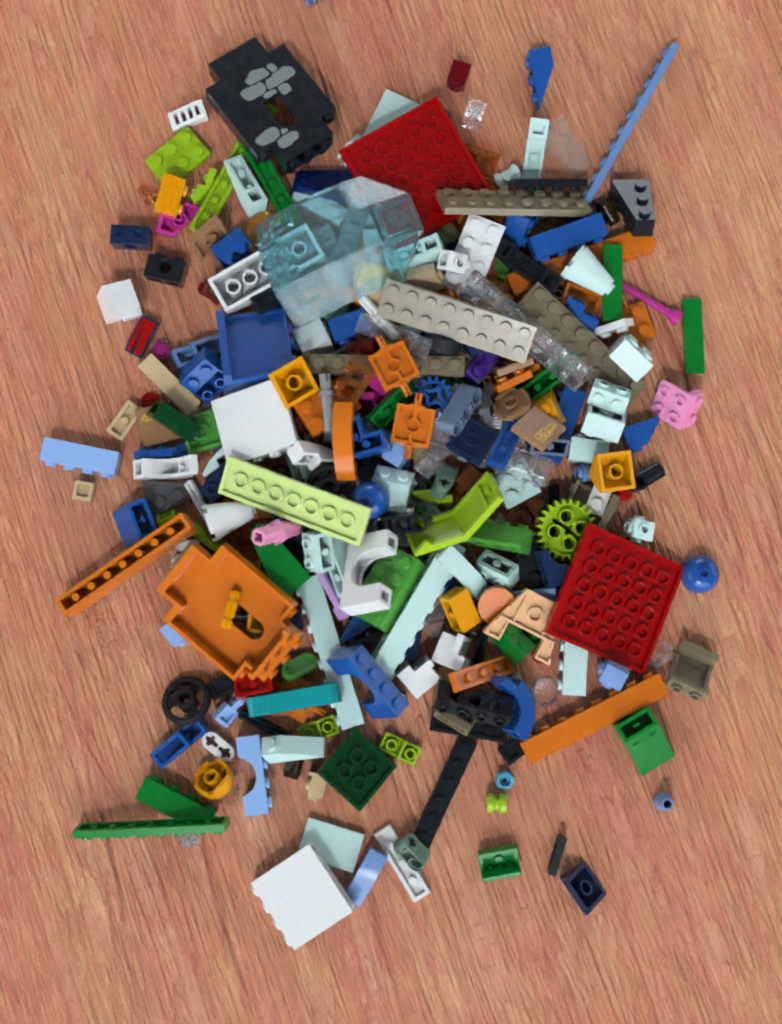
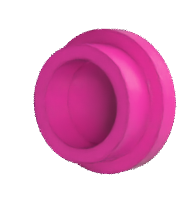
(161, 350)

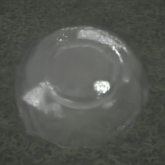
(543, 690)

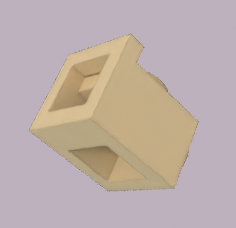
(315, 786)

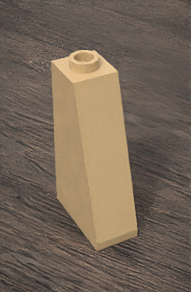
(423, 276)
(169, 384)

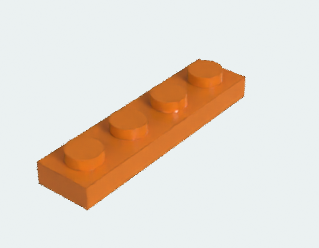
(480, 673)

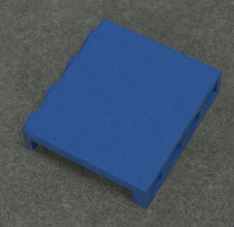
(254, 344)

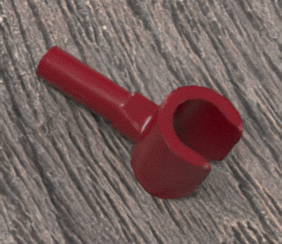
(203, 290)

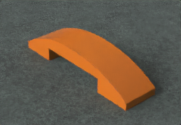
(343, 441)

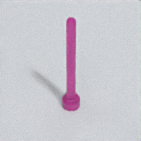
(672, 315)

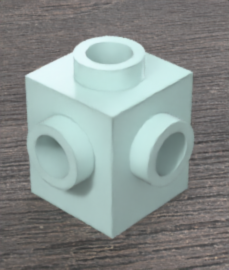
(638, 530)

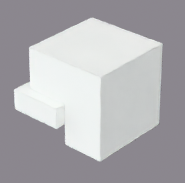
(119, 302)
(313, 339)
(452, 651)
(418, 676)

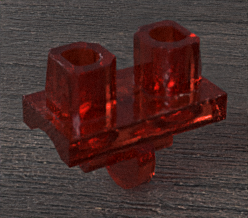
(363, 346)

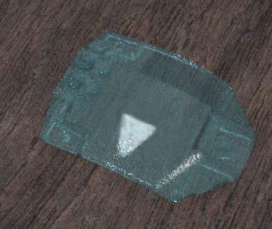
(338, 246)

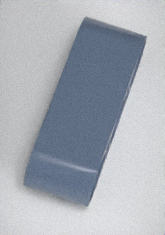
(459, 409)

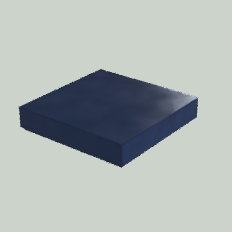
(473, 442)

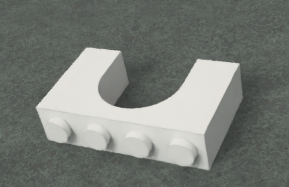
(373, 597)

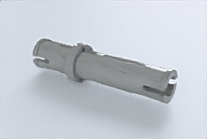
(326, 394)

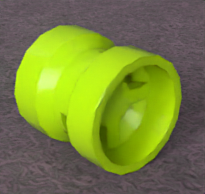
(496, 802)

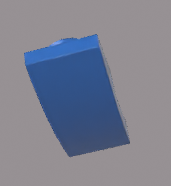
(576, 307)

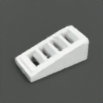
(191, 107)

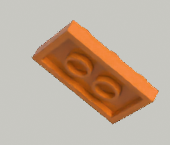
(311, 409)

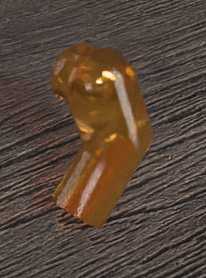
(148, 198)

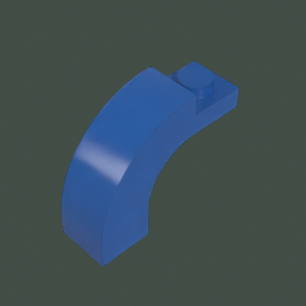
(523, 707)

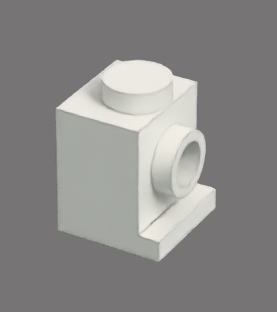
(453, 262)

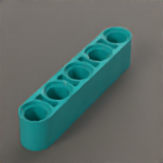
(294, 699)

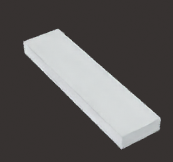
(410, 879)

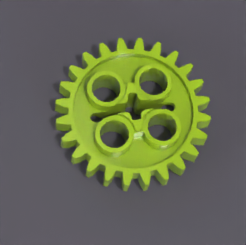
(575, 515)

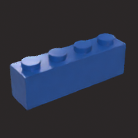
(567, 237)
(571, 405)

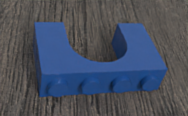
(385, 698)

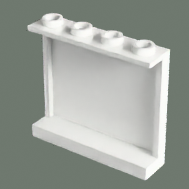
(254, 423)
(302, 896)

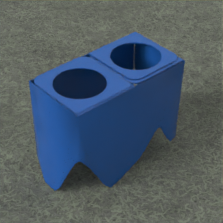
(232, 248)

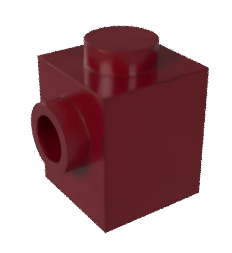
(458, 76)

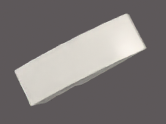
(310, 454)

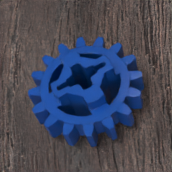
(439, 386)

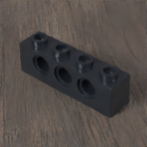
(482, 700)

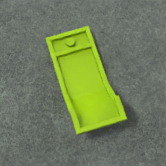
(460, 522)

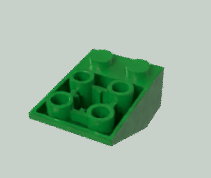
(516, 643)
(643, 740)

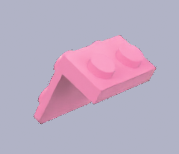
(676, 405)

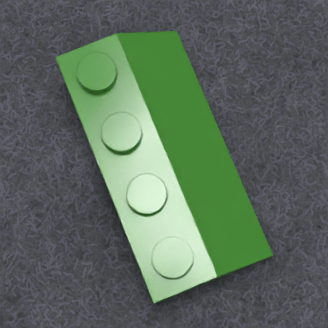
(503, 537)

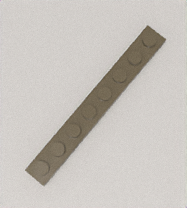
(432, 366)

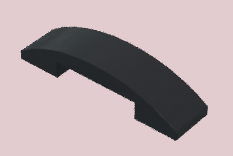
(526, 267)

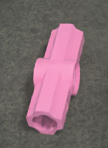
(275, 532)

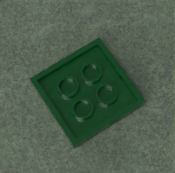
(356, 769)

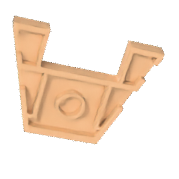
(529, 613)

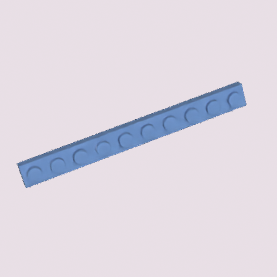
(632, 119)

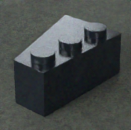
(635, 204)

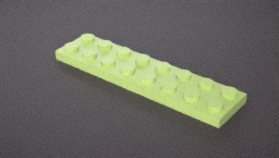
(295, 500)

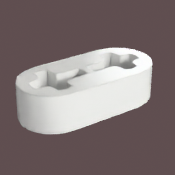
(215, 749)

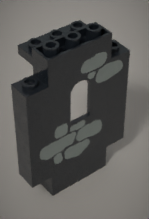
(253, 77)

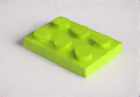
(178, 155)

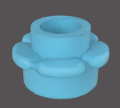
(509, 780)

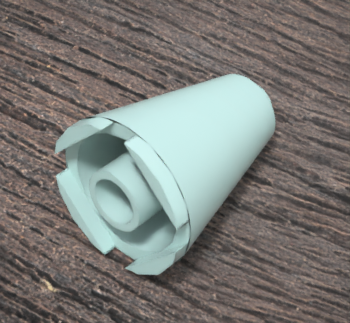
(588, 272)

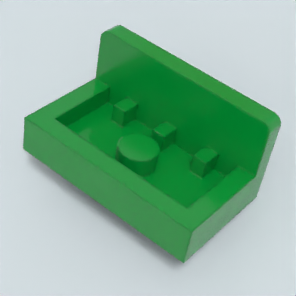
(499, 862)

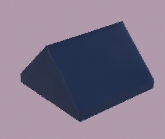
(583, 887)

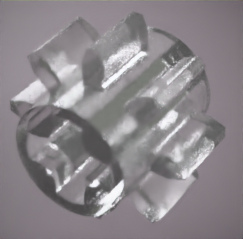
(189, 840)

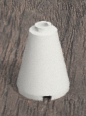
(226, 517)

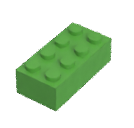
(398, 574)

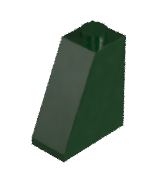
(174, 421)

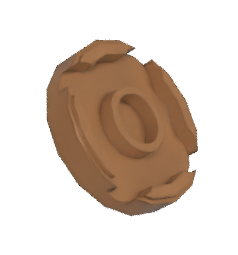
(511, 404)

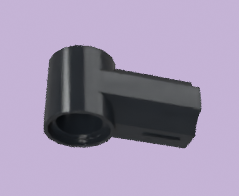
(648, 476)

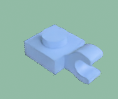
(228, 711)

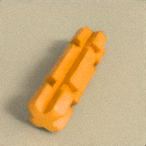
(230, 609)

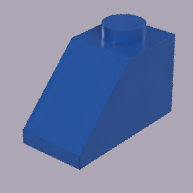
(638, 434)

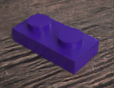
(480, 367)

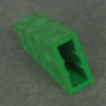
(281, 566)

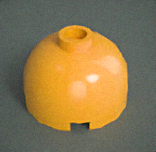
(213, 779)

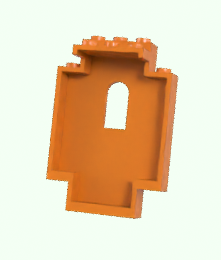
(200, 592)

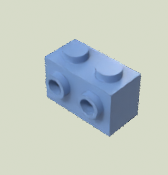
(611, 674)

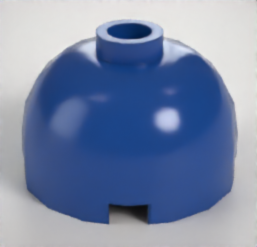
(372, 495)
(699, 574)

